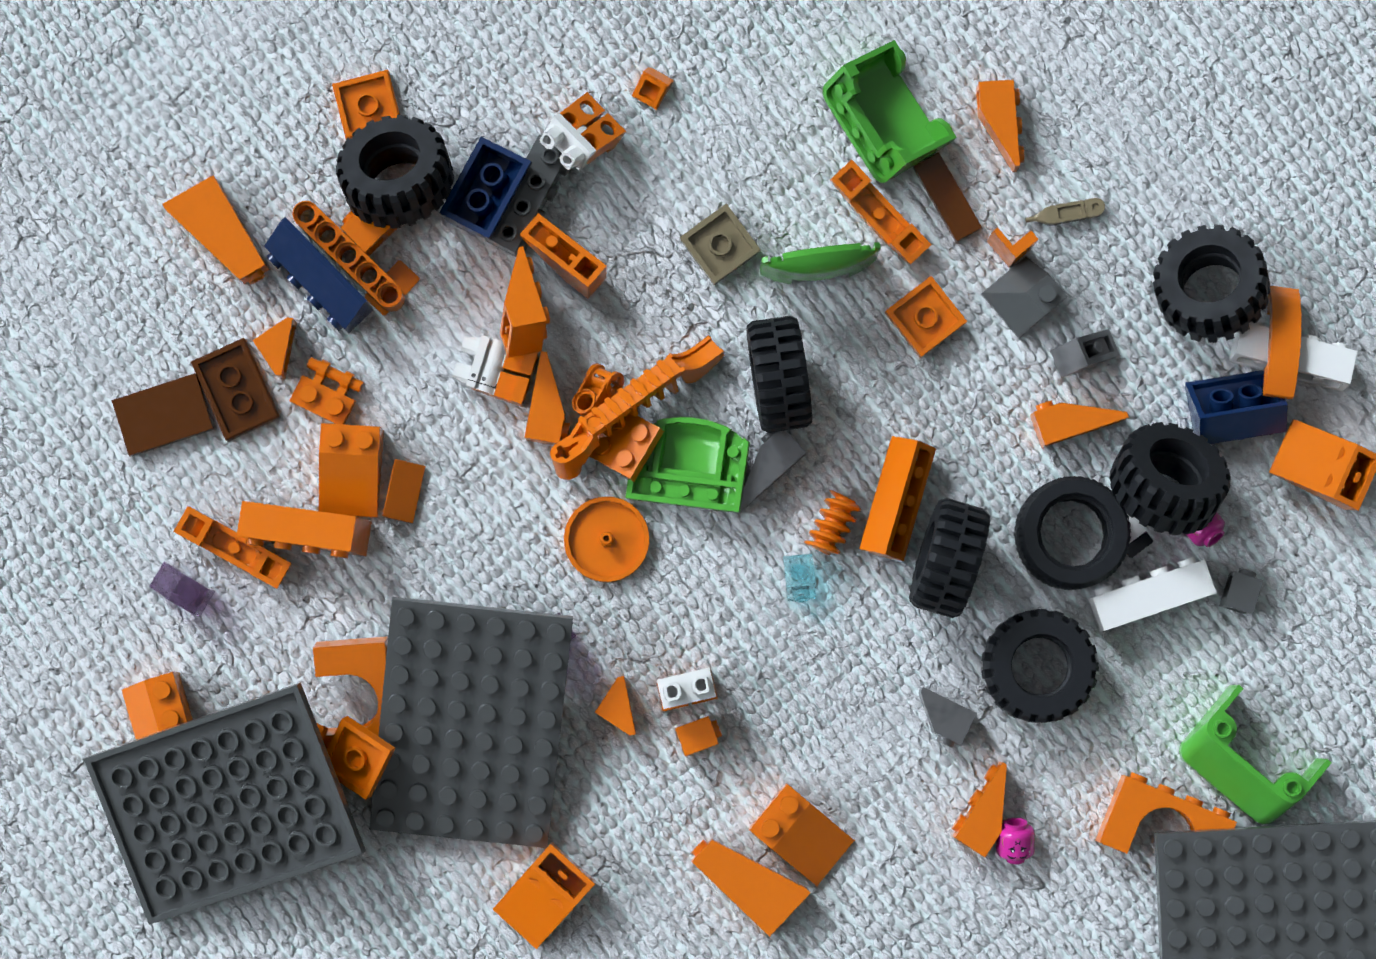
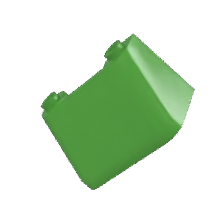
(883, 114)

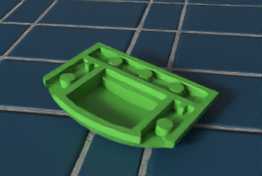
(819, 263)
(694, 466)

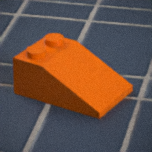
(350, 469)
(801, 834)

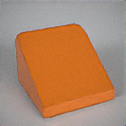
(652, 87)

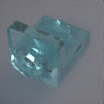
(799, 577)

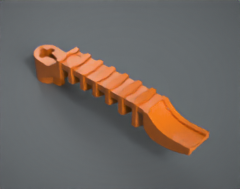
(576, 448)

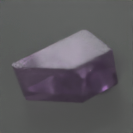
(181, 589)

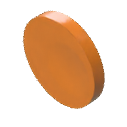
(606, 539)

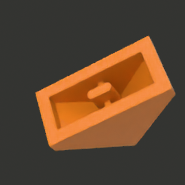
(277, 345)
(617, 708)

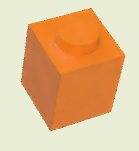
(698, 735)

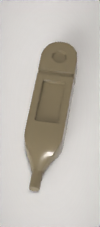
(1069, 212)

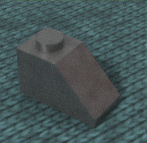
(1084, 352)
(946, 717)

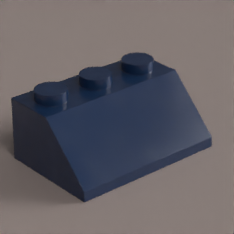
(484, 189)
(1234, 408)

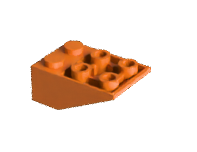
(523, 315)
(1325, 465)
(544, 895)

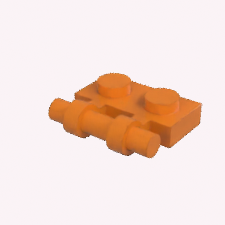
(322, 400)

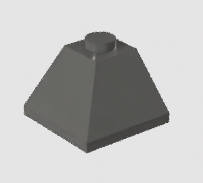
(1024, 296)

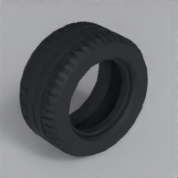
(1114, 527)

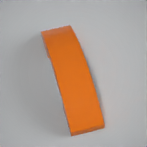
(879, 213)
(1283, 343)
(232, 548)

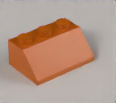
(157, 704)

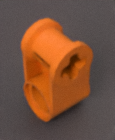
(596, 389)

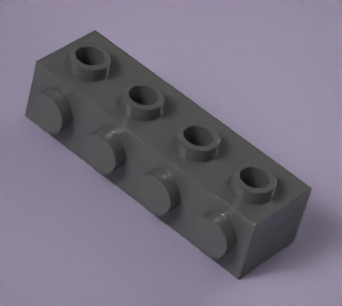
(530, 197)

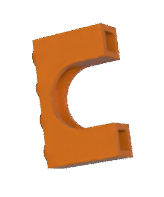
(354, 657)
(1136, 799)

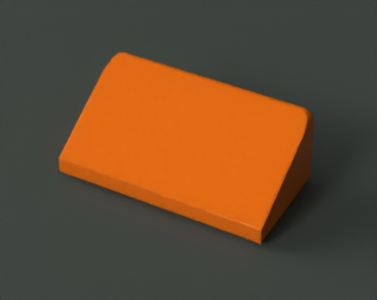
(403, 491)

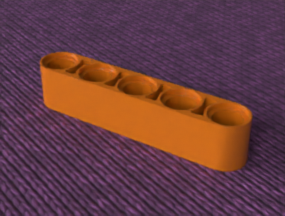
(341, 244)

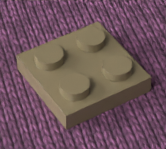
(720, 244)

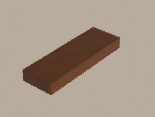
(947, 197)

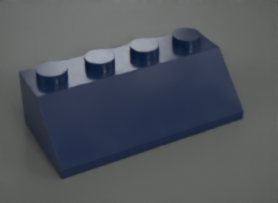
(318, 276)

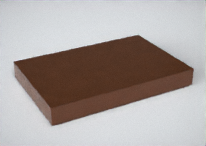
(235, 389)
(162, 415)

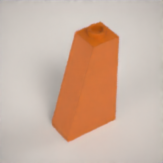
(216, 225)
(752, 886)

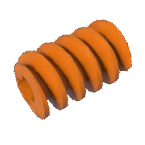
(833, 524)

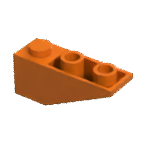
(998, 115)
(984, 819)

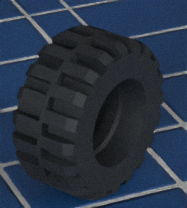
(385, 145)
(1206, 249)
(779, 374)
(1159, 501)
(949, 558)
(1079, 657)

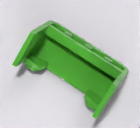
(1211, 757)

